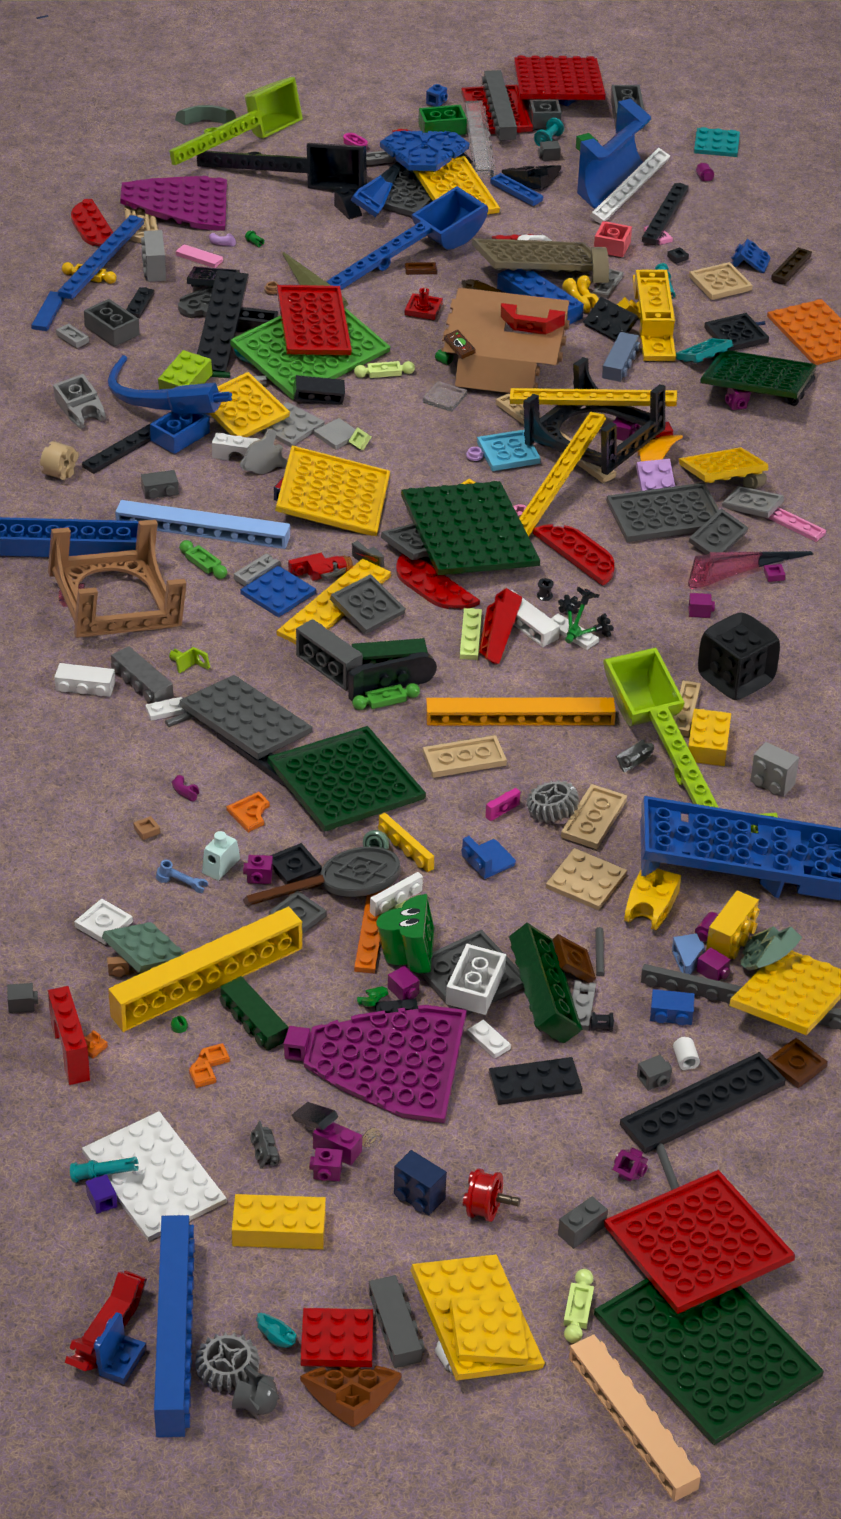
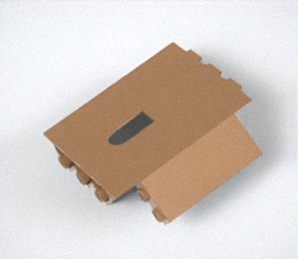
(502, 357)

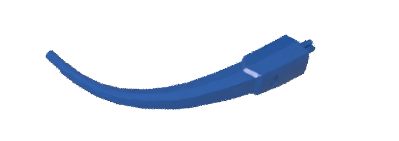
(181, 399)

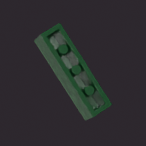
(389, 650)
(253, 1013)

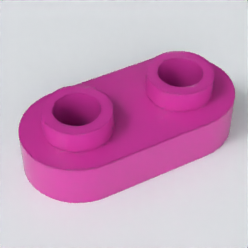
(354, 139)

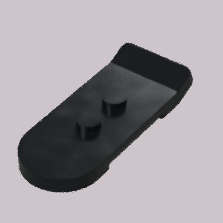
(415, 669)

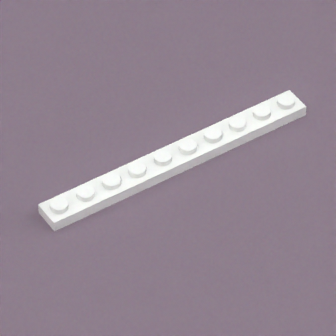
(630, 186)

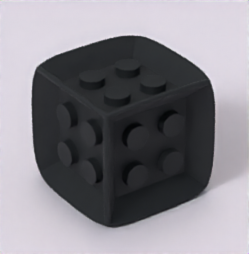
(738, 655)

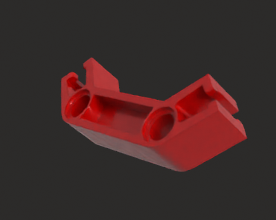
(124, 1300)

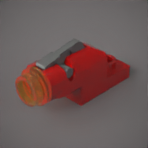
(320, 567)

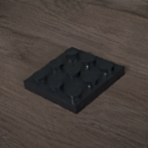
(204, 276)
(738, 328)

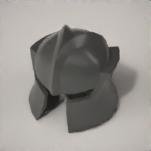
(256, 1396)

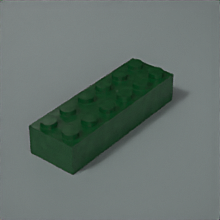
(545, 984)

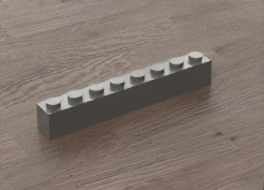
(499, 105)

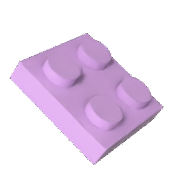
(655, 474)

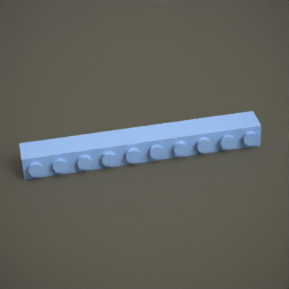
(207, 524)

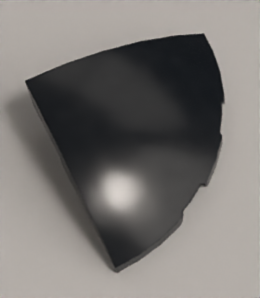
(533, 177)

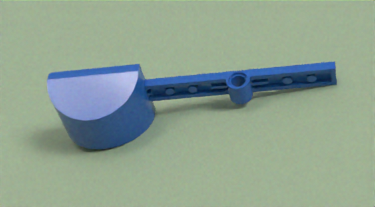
(447, 220)

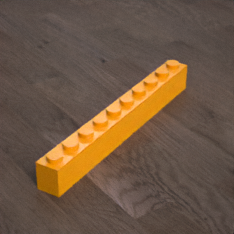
(520, 711)

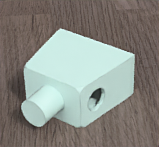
(220, 855)

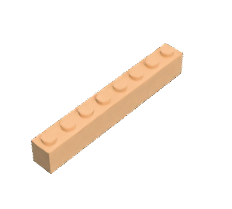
(635, 1418)

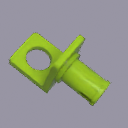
(189, 658)

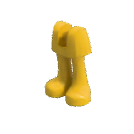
(581, 288)

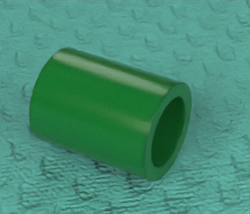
(443, 357)

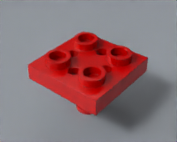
(423, 305)

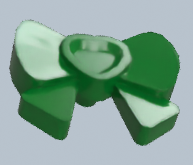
(374, 994)

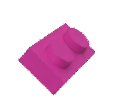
(502, 804)

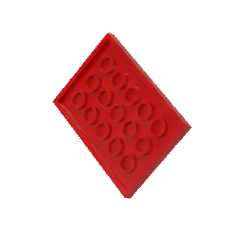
(518, 107)
(313, 320)

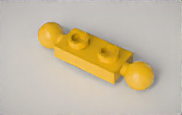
(110, 277)

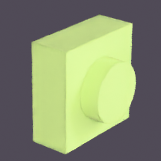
(360, 438)

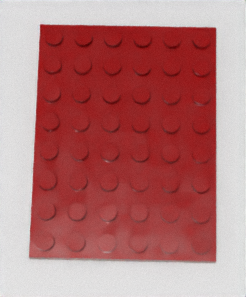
(559, 78)

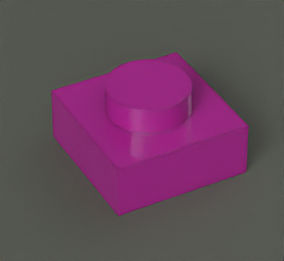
(774, 572)

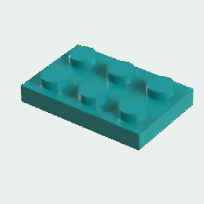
(704, 350)

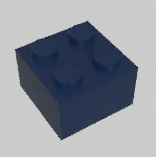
(419, 1182)

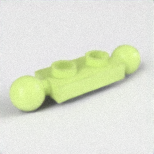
(384, 369)
(578, 1306)

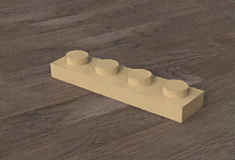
(689, 693)

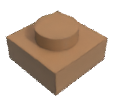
(146, 828)
(118, 966)

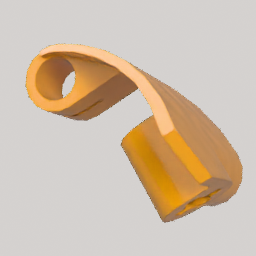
(657, 448)

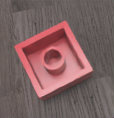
(613, 237)

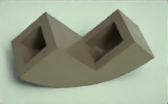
(600, 265)

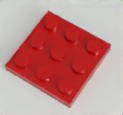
(337, 1337)

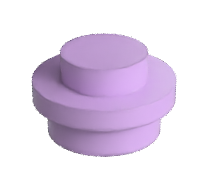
(474, 454)

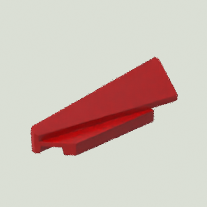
(498, 624)

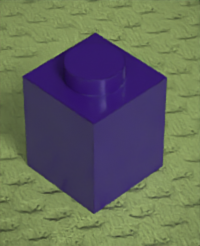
(101, 1194)

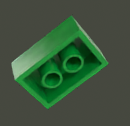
(443, 118)

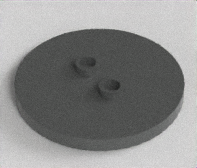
(361, 871)

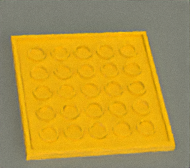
(333, 491)

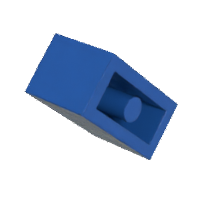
(672, 1007)

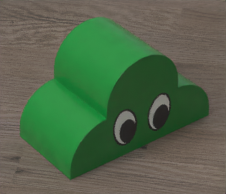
(408, 934)

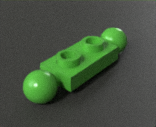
(203, 559)
(386, 696)

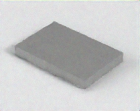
(753, 501)

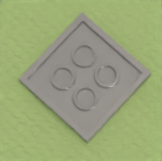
(295, 427)

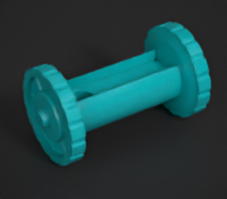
(554, 127)

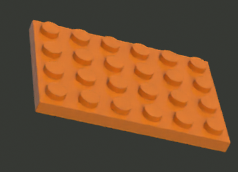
(812, 329)

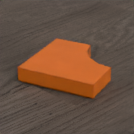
(249, 811)

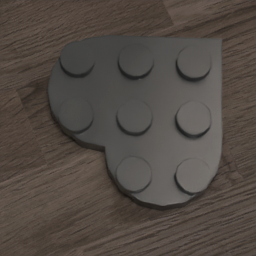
(195, 303)

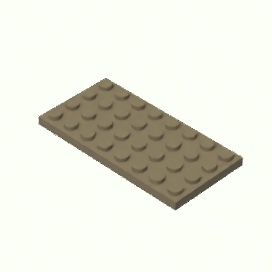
(535, 254)

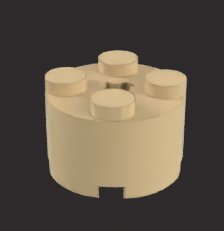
(58, 460)

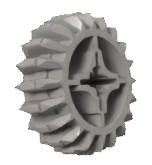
(552, 801)
(222, 1368)

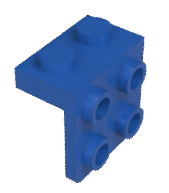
(751, 254)
(488, 857)
(117, 1353)

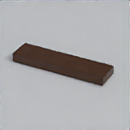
(283, 890)

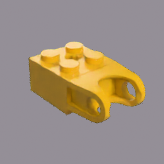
(653, 896)

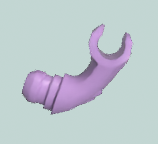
(227, 240)

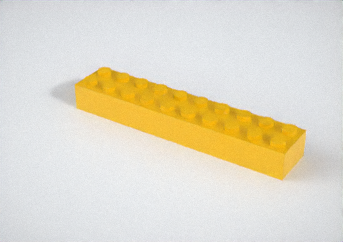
(205, 969)

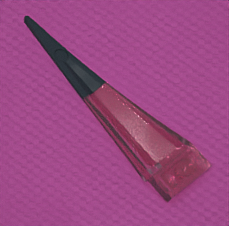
(721, 565)

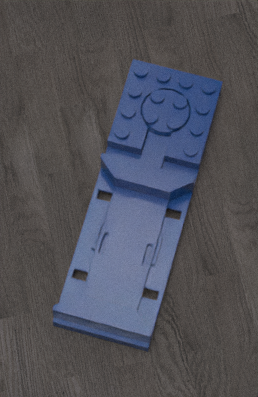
(724, 843)

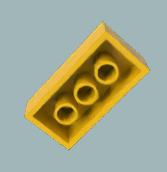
(278, 1221)

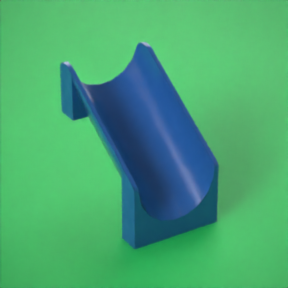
(609, 165)

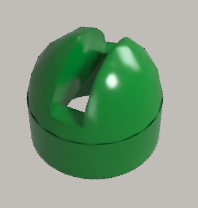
(176, 1027)

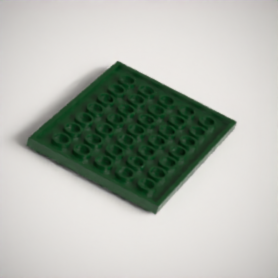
(469, 528)
(715, 1360)

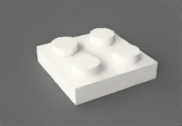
(102, 917)

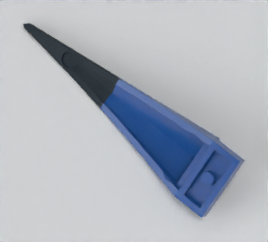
(374, 194)

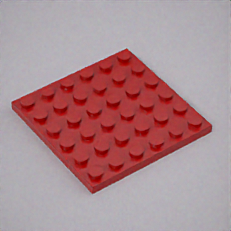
(698, 1241)

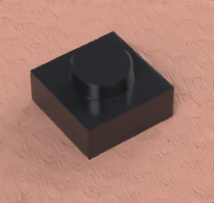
(678, 255)

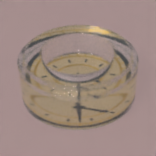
(372, 1138)

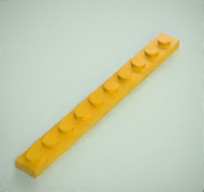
(585, 397)
(561, 470)

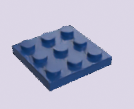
(278, 591)

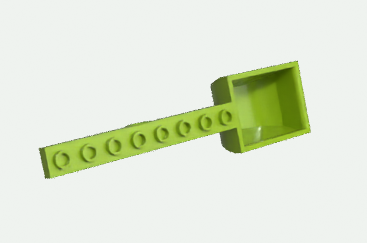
(268, 111)
(648, 694)

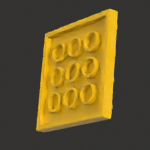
(250, 409)
(723, 464)

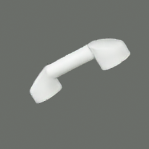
(534, 237)

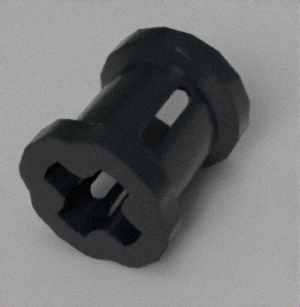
(545, 589)
(602, 1017)

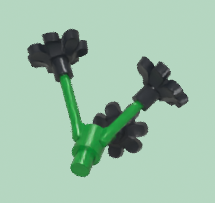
(571, 606)

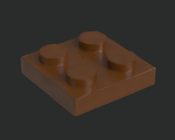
(574, 959)
(797, 1062)

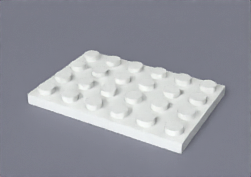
(167, 1177)

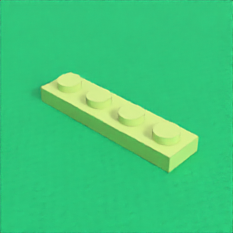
(470, 634)

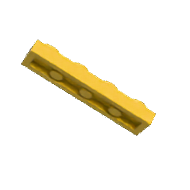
(406, 842)

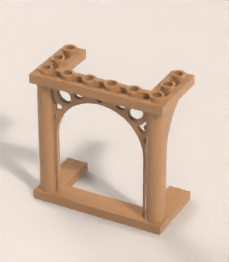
(83, 602)

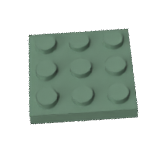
(142, 945)

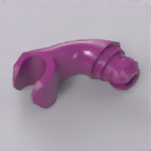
(189, 792)

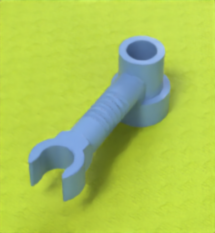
(166, 872)

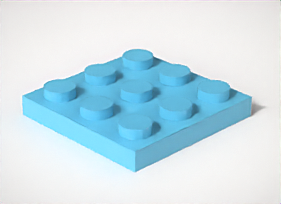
(507, 450)

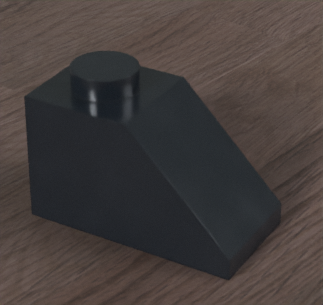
(343, 203)

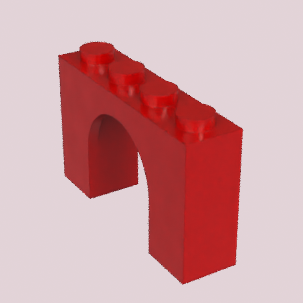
(68, 1028)

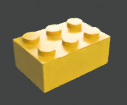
(709, 736)
(733, 925)

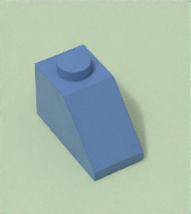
(687, 951)

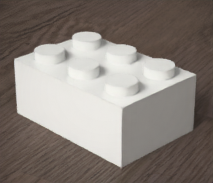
(475, 979)

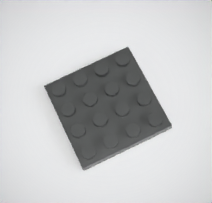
(446, 959)

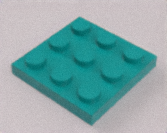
(717, 142)

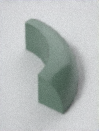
(205, 112)

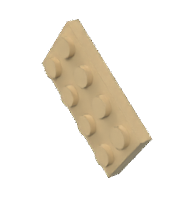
(464, 756)
(594, 816)

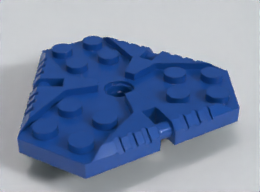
(424, 150)

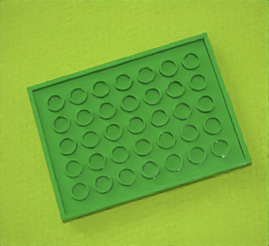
(267, 352)

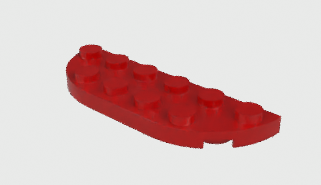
(90, 223)
(579, 550)
(433, 587)

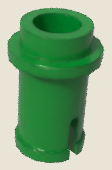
(255, 239)

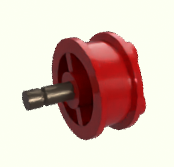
(486, 1195)

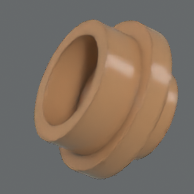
(271, 287)

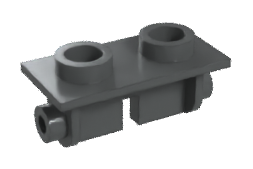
(634, 755)
(263, 1141)

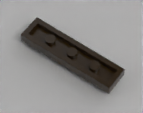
(791, 265)

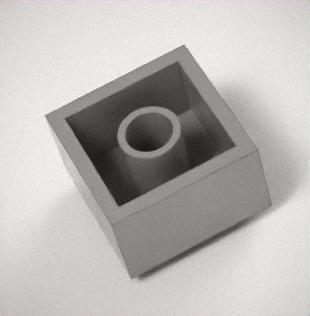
(774, 769)

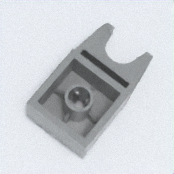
(78, 400)

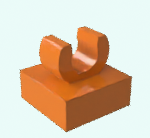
(95, 1044)

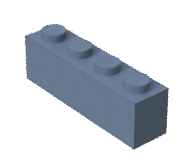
(621, 357)

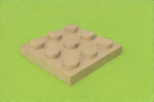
(720, 281)
(586, 879)

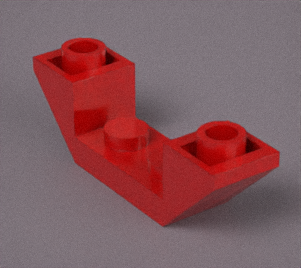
(530, 323)

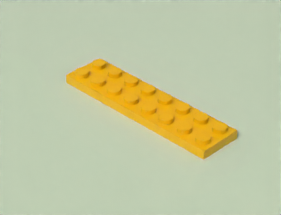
(322, 608)

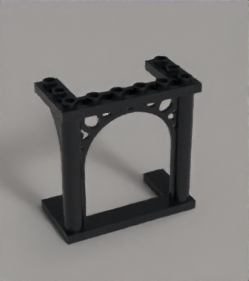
(611, 456)

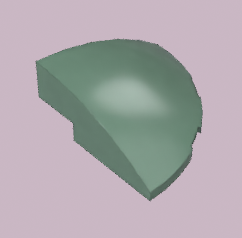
(769, 947)

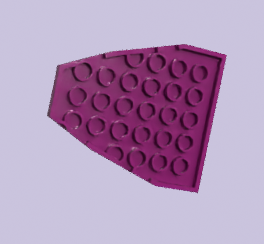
(186, 199)
(392, 1059)

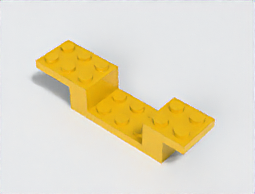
(657, 314)

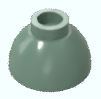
(376, 839)

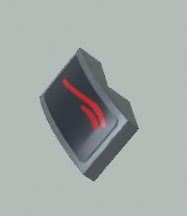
(372, 555)

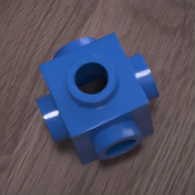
(436, 95)

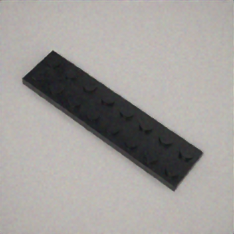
(222, 318)
(702, 1102)

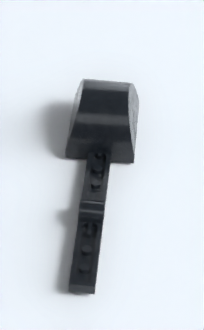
(326, 164)

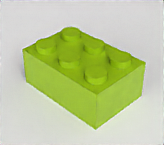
(186, 370)

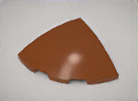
(351, 1391)

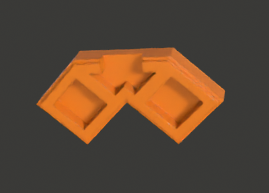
(208, 1057)

